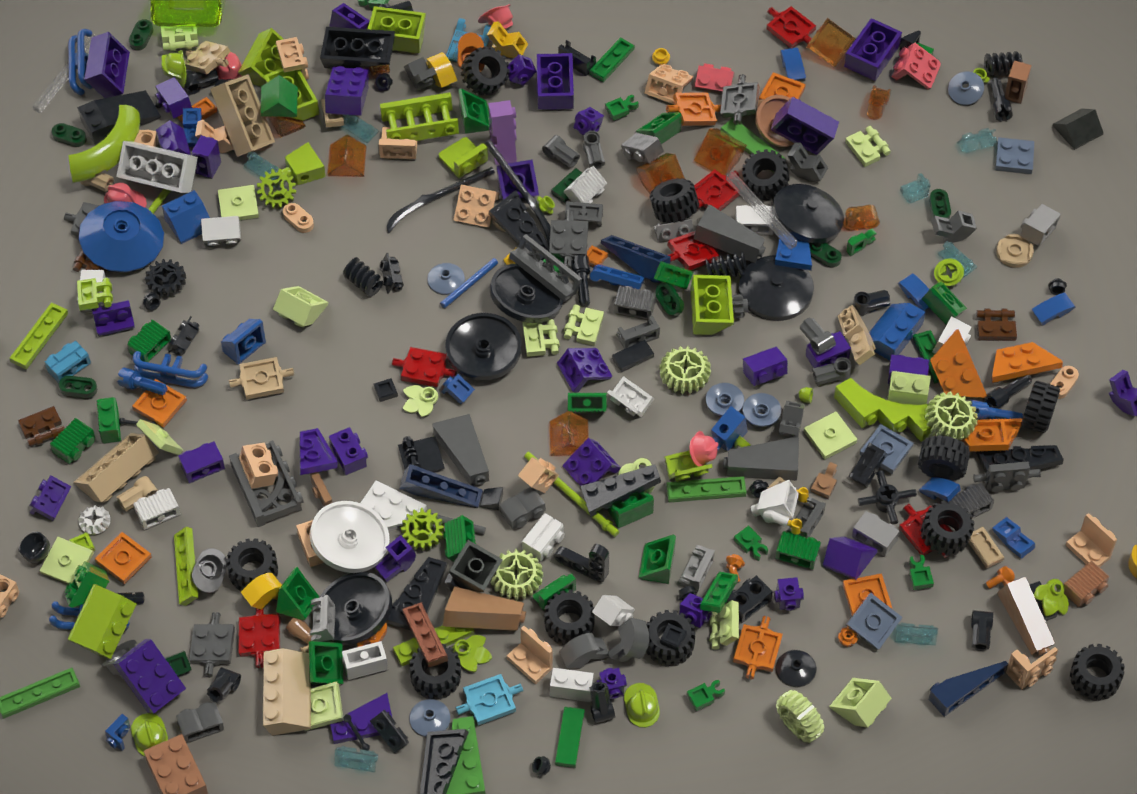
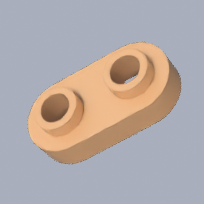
(297, 216)
(1065, 381)

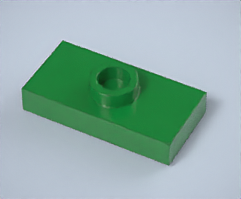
(673, 275)

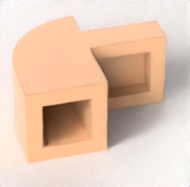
(219, 134)

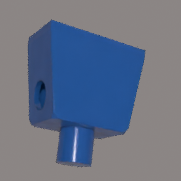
(729, 428)

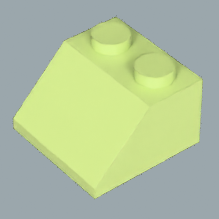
(299, 305)
(908, 388)
(861, 701)

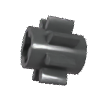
(739, 306)

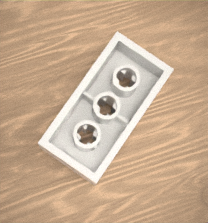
(157, 167)

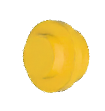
(661, 56)

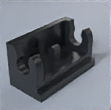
(580, 61)
(868, 465)

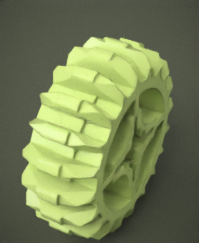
(673, 368)
(962, 416)
(530, 574)
(800, 716)

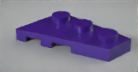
(315, 453)
(361, 719)

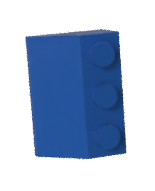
(896, 328)

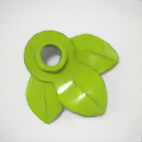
(1052, 600)
(474, 653)

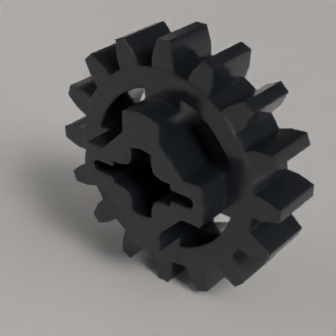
(165, 277)

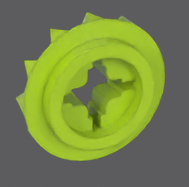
(954, 266)

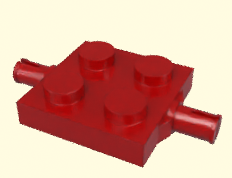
(790, 26)
(715, 190)
(690, 251)
(424, 367)
(912, 529)
(258, 635)

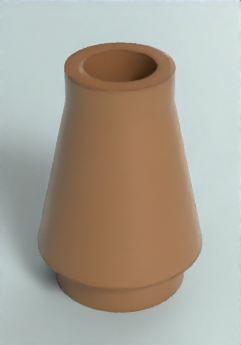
(299, 629)

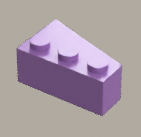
(501, 129)

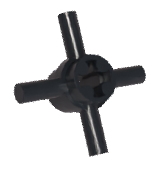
(887, 491)

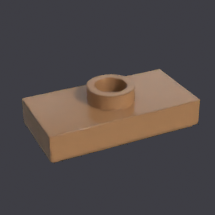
(319, 489)

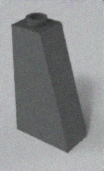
(728, 235)
(463, 447)
(765, 460)

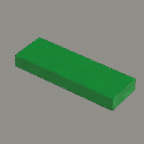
(611, 59)
(925, 344)
(719, 592)
(569, 737)

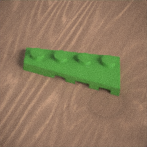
(468, 772)

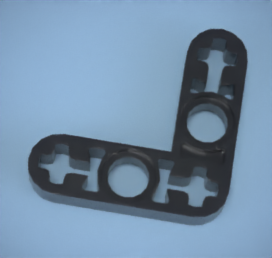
(595, 567)

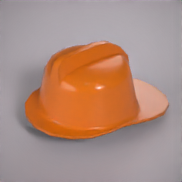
(466, 45)

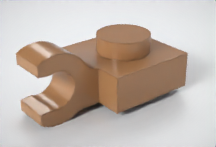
(825, 483)

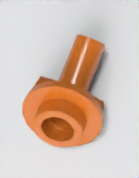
(733, 563)
(1004, 575)

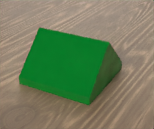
(279, 98)
(473, 112)
(663, 126)
(943, 302)
(632, 509)
(658, 560)
(296, 596)
(325, 663)

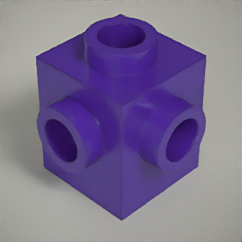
(521, 69)
(588, 120)
(788, 593)
(691, 608)
(614, 681)

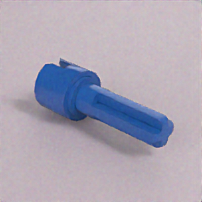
(133, 379)
(984, 412)

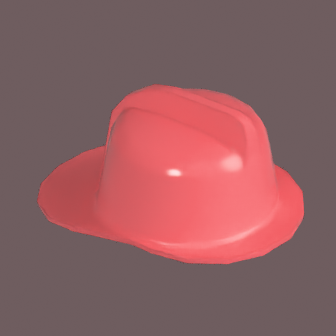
(499, 14)
(231, 70)
(124, 193)
(702, 449)

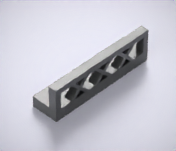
(545, 271)

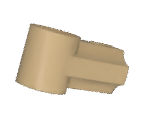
(100, 181)
(142, 488)

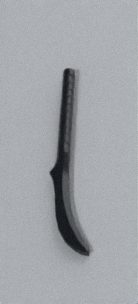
(520, 187)
(424, 199)

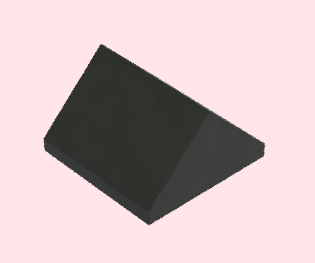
(1079, 127)
(474, 567)

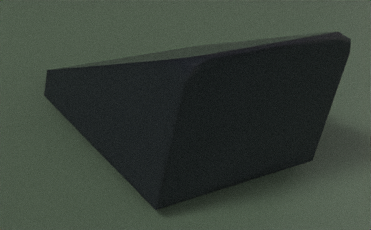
(910, 39)
(492, 498)

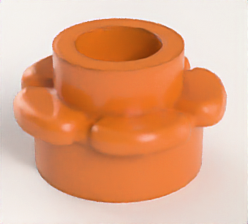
(847, 642)

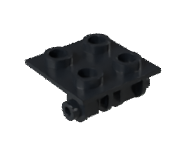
(421, 453)

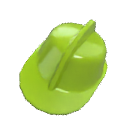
(174, 66)
(642, 705)
(148, 731)

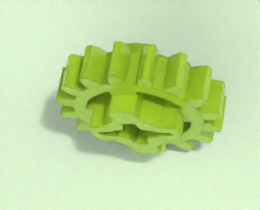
(286, 195)
(423, 537)

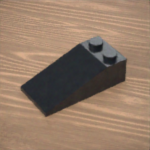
(356, 47)
(102, 114)

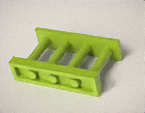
(417, 107)

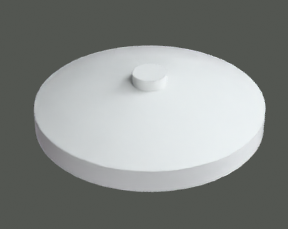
(349, 536)

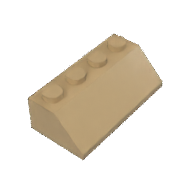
(242, 115)
(117, 467)
(286, 691)

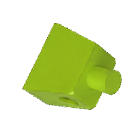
(304, 165)

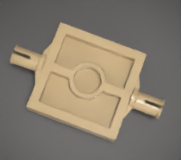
(207, 57)
(261, 378)

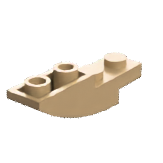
(857, 334)

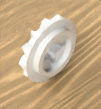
(101, 523)

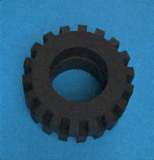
(493, 61)
(761, 162)
(674, 200)
(1040, 406)
(944, 458)
(950, 515)
(248, 552)
(568, 603)
(662, 652)
(1100, 658)
(435, 685)

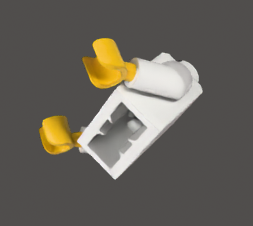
(779, 505)

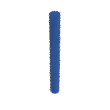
(467, 284)

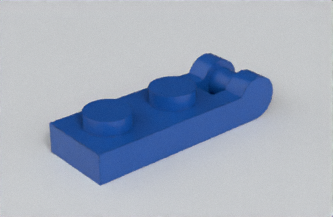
(616, 276)

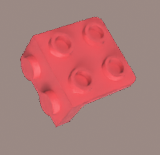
(917, 64)

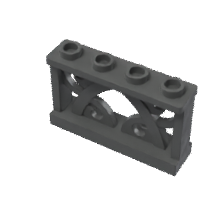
(257, 505)

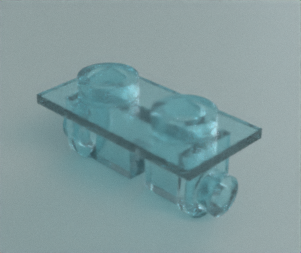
(359, 127)
(970, 141)
(260, 165)
(952, 252)
(918, 635)
(350, 758)

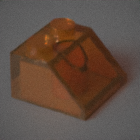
(719, 151)
(659, 170)

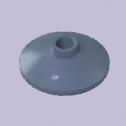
(967, 95)
(445, 284)
(724, 393)
(761, 403)
(438, 722)

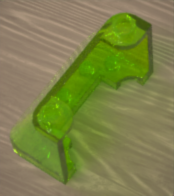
(187, 13)

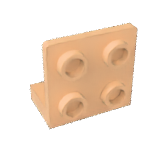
(291, 56)
(666, 82)
(397, 148)
(474, 205)
(1092, 542)
(532, 656)
(1027, 674)

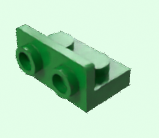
(563, 583)

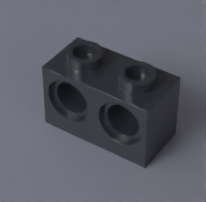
(751, 601)

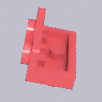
(713, 78)

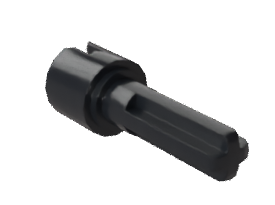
(1001, 106)
(581, 267)
(1000, 396)

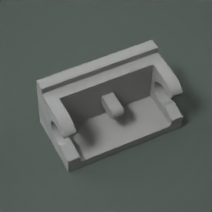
(697, 567)
(323, 619)

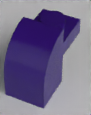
(1123, 393)
(399, 558)

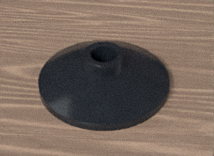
(793, 675)

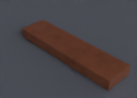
(425, 635)

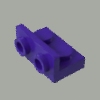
(114, 318)
(50, 497)

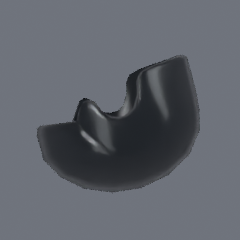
(34, 547)

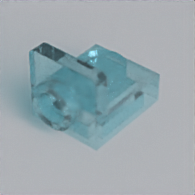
(916, 190)

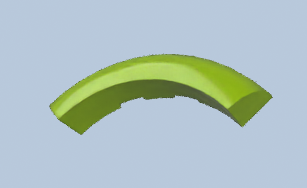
(107, 152)

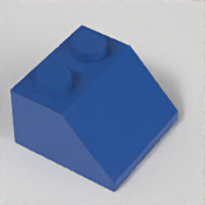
(185, 216)
(244, 340)

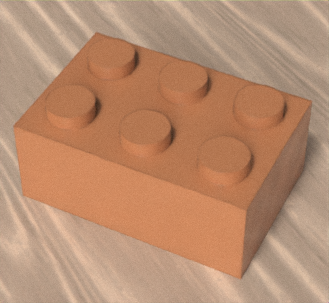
(175, 768)

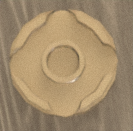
(1014, 251)

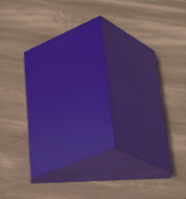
(525, 172)
(848, 556)

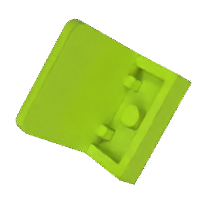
(464, 156)
(681, 466)

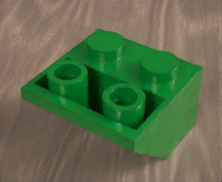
(82, 584)

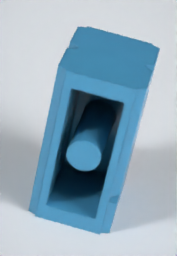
(67, 361)

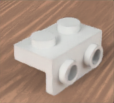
(631, 396)

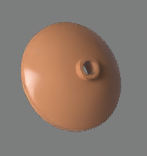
(765, 116)

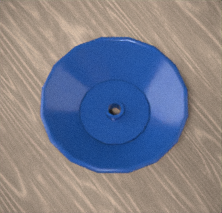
(117, 248)

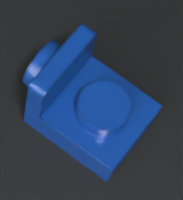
(457, 388)
(117, 729)

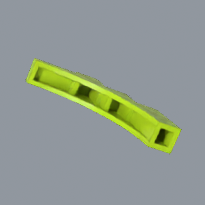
(869, 408)

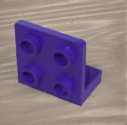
(582, 365)
(590, 463)

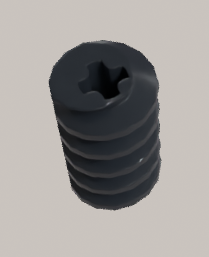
(1001, 62)
(727, 266)
(363, 277)

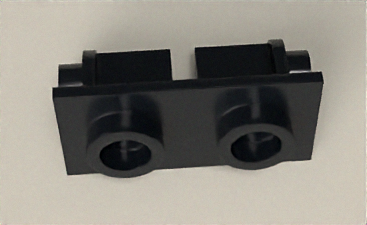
(389, 267)
(188, 330)
(392, 736)

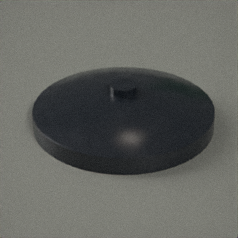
(808, 213)
(776, 290)
(523, 296)
(483, 346)
(360, 606)

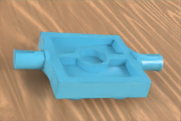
(489, 699)

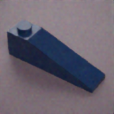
(636, 256)
(438, 487)
(959, 689)

